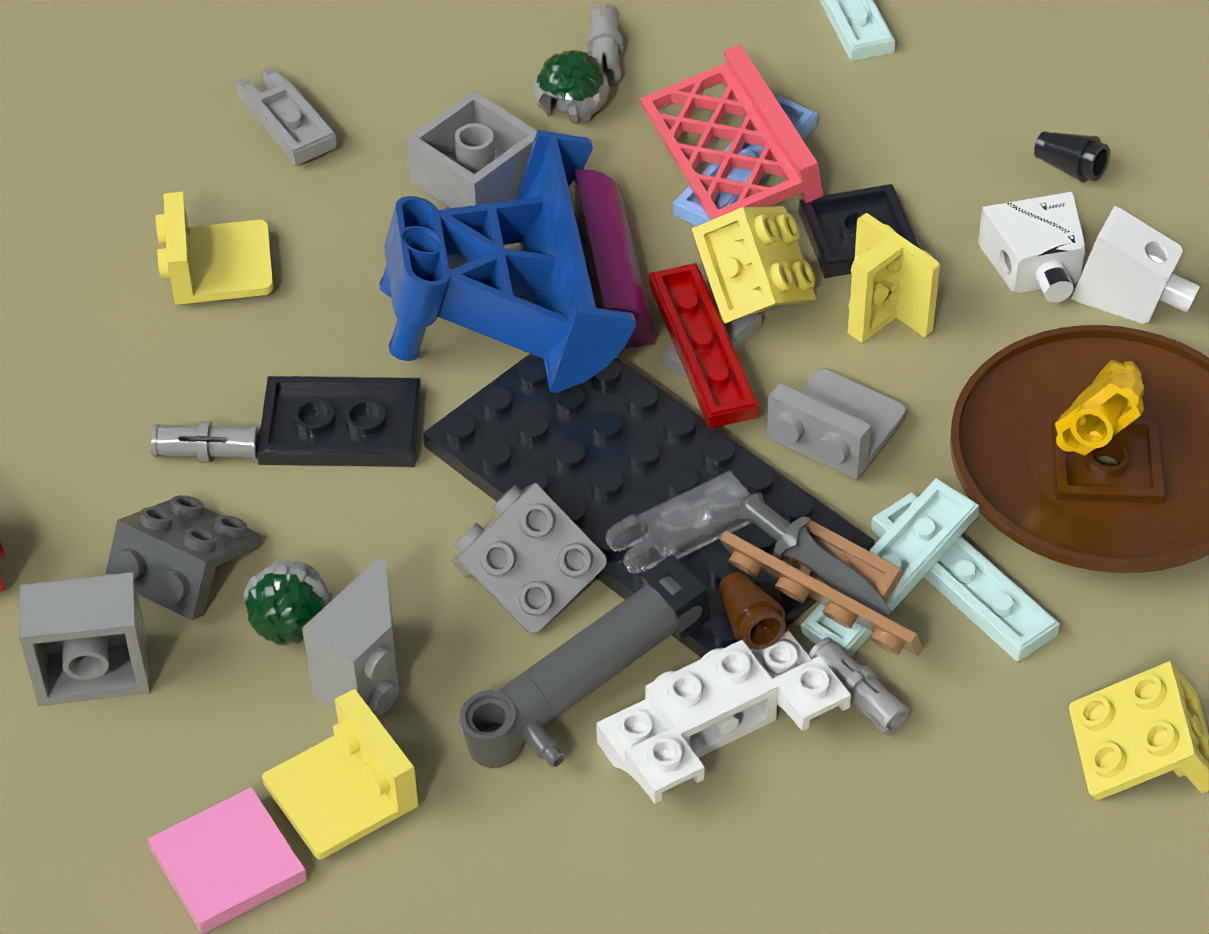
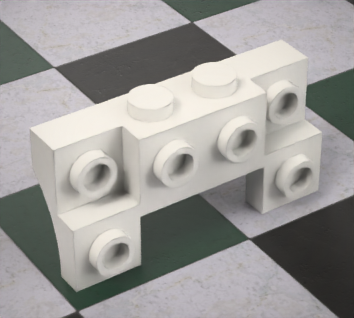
(712, 705)

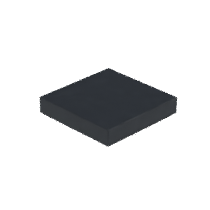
(833, 224)

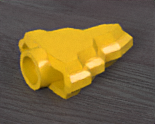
(1102, 409)

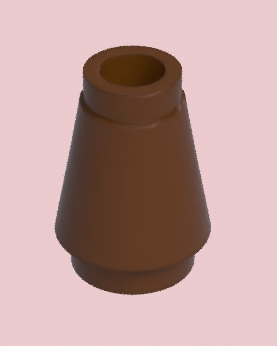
(751, 611)

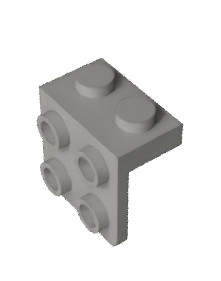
(833, 421)
(529, 557)

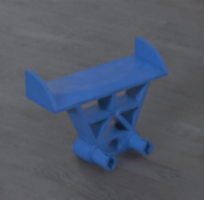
(488, 279)

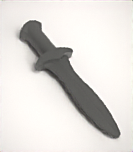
(797, 543)

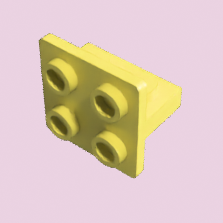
(890, 282)

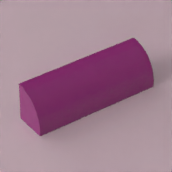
(611, 251)

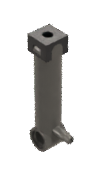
(665, 605)

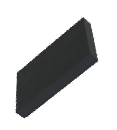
(339, 421)

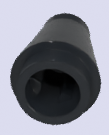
(1073, 154)

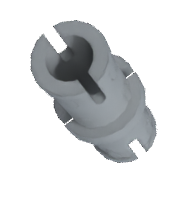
(605, 41)
(169, 441)
(866, 692)

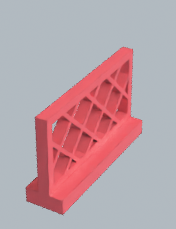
(762, 114)

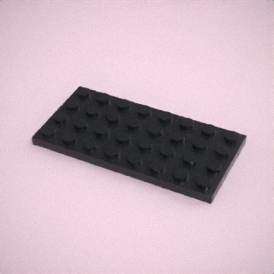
(614, 454)

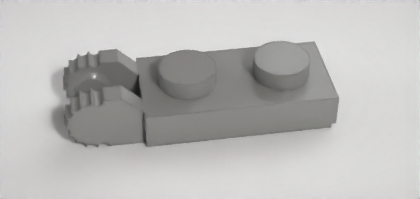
(287, 117)

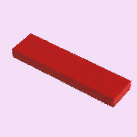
(703, 346)

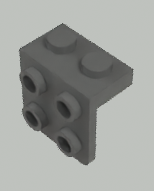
(177, 550)

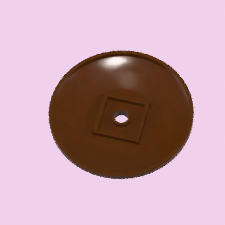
(1065, 504)

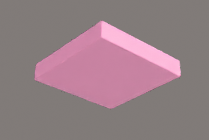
(227, 860)

